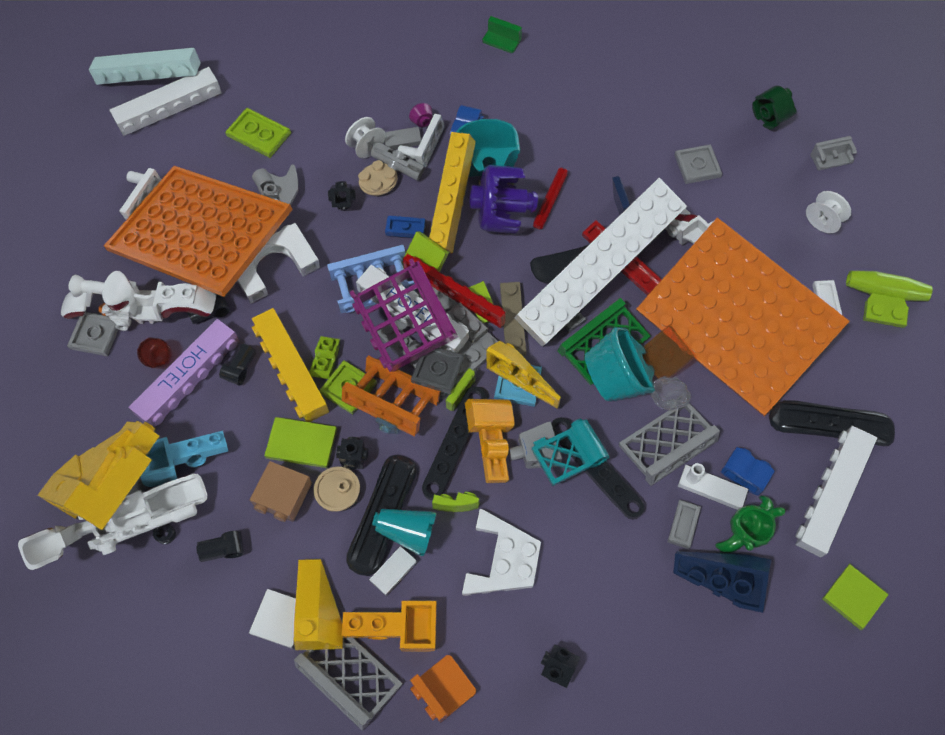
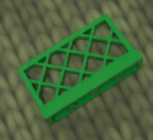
(592, 328)

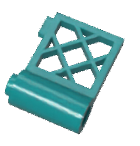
(587, 448)

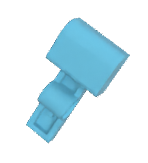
(189, 451)

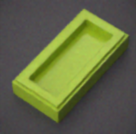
(458, 392)

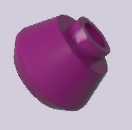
(421, 114)

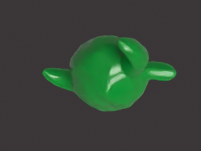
(752, 526)

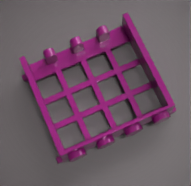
(430, 300)

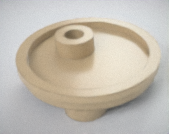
(377, 179)
(336, 489)

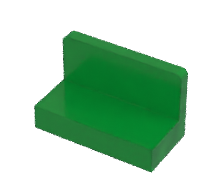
(502, 35)

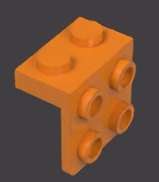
(443, 688)

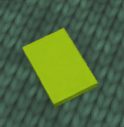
(258, 132)
(301, 442)

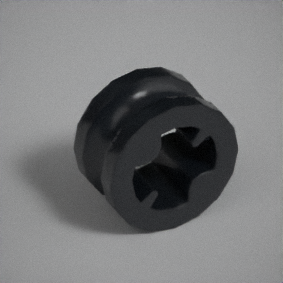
(164, 540)

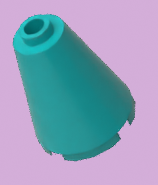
(406, 527)

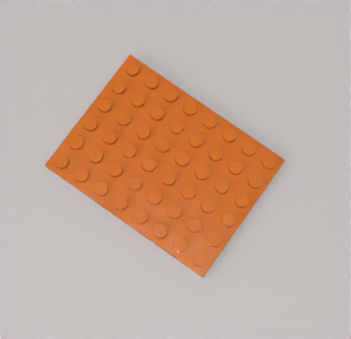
(199, 229)
(742, 316)

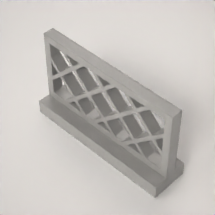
(676, 457)
(338, 694)

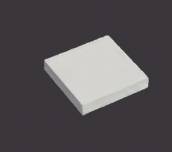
(275, 619)

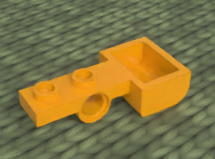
(490, 419)
(413, 625)

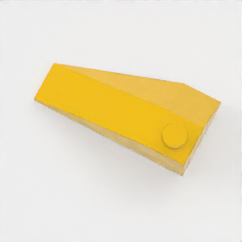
(512, 366)
(316, 614)

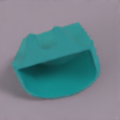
(495, 144)
(619, 367)

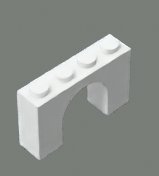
(286, 241)

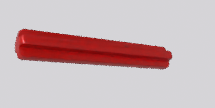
(550, 198)

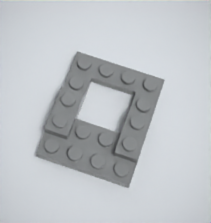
(473, 350)

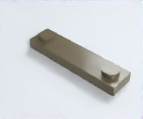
(512, 305)

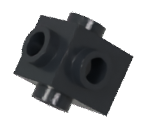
(339, 201)
(352, 453)
(559, 665)

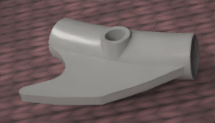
(397, 161)
(275, 187)

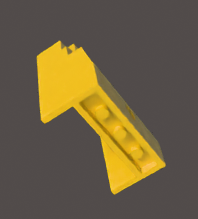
(102, 476)

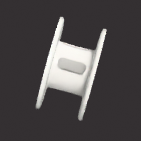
(371, 135)
(828, 212)

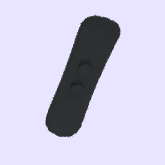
(549, 266)
(829, 421)
(390, 492)

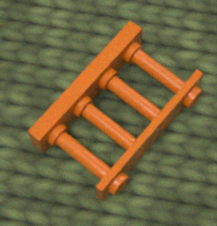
(390, 412)

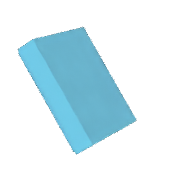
(515, 394)

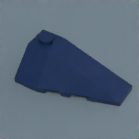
(733, 576)

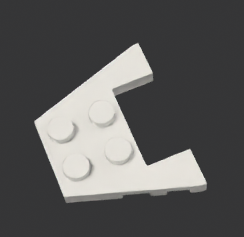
(513, 559)

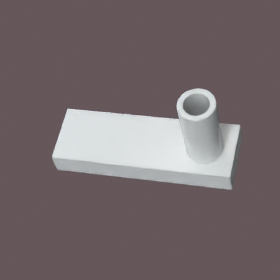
(424, 151)
(145, 184)
(712, 487)

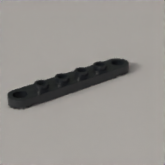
(451, 448)
(605, 478)

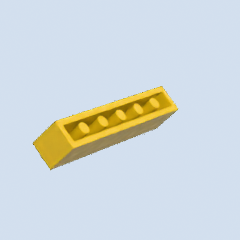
(452, 190)
(290, 365)

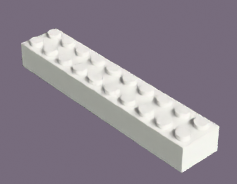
(600, 262)

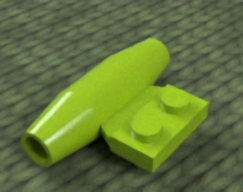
(888, 295)

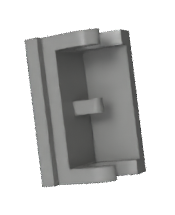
(833, 153)

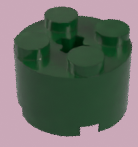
(774, 106)

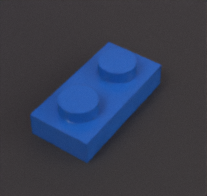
(404, 226)

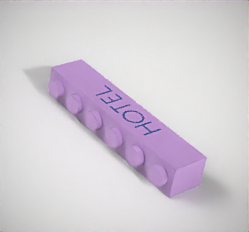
(184, 373)

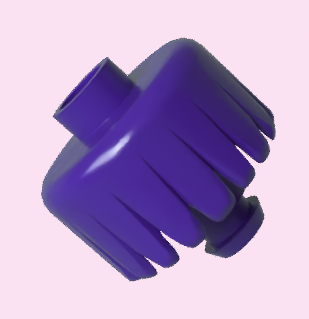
(497, 198)

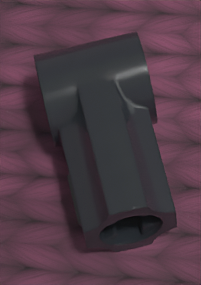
(220, 309)
(236, 369)
(226, 546)

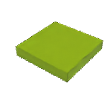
(427, 251)
(333, 387)
(855, 597)

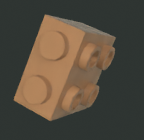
(280, 492)

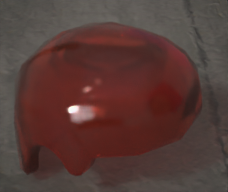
(154, 353)

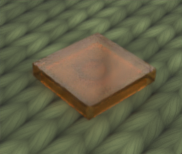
(667, 353)

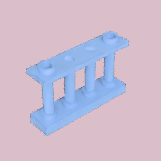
(358, 265)

